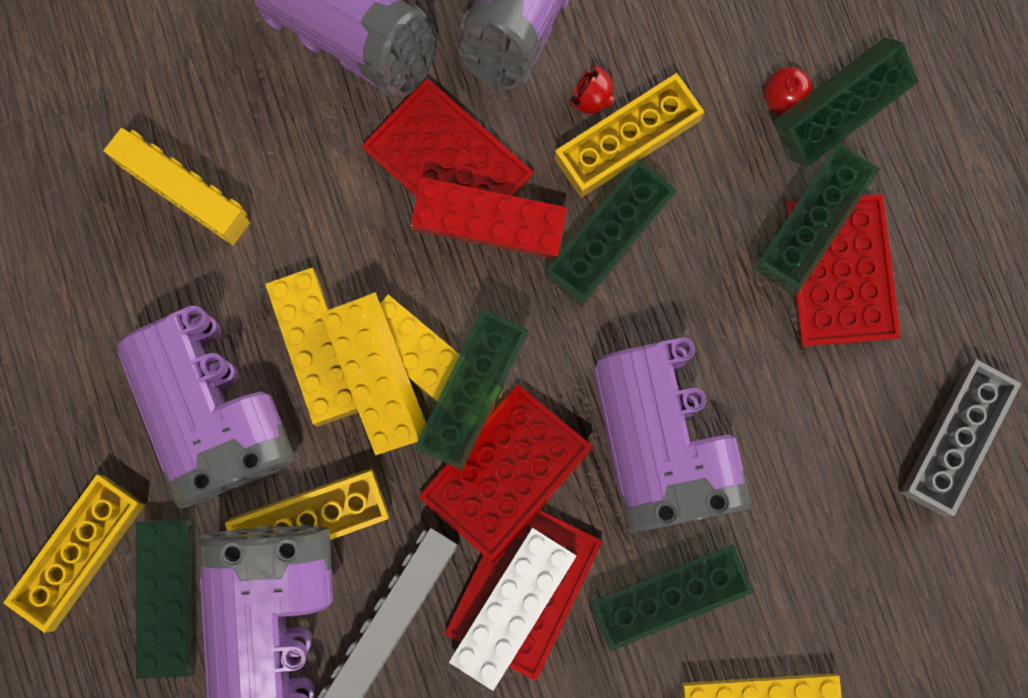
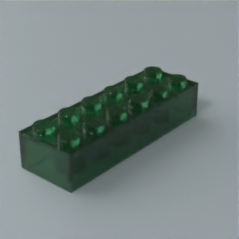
(846, 101)
(816, 219)
(610, 233)
(472, 390)
(671, 597)
(165, 599)

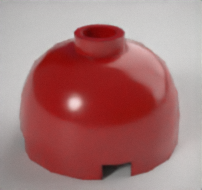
(786, 88)
(593, 91)

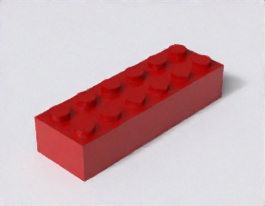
(488, 218)

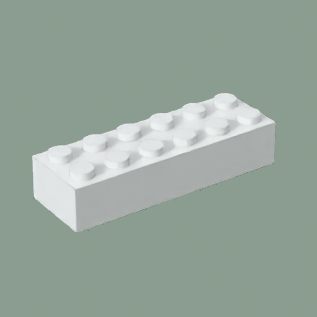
(512, 609)

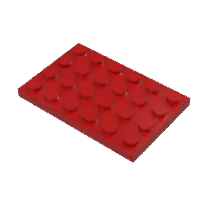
(442, 142)
(853, 284)
(509, 475)
(541, 638)

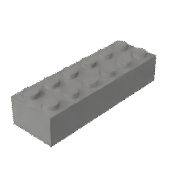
(960, 438)

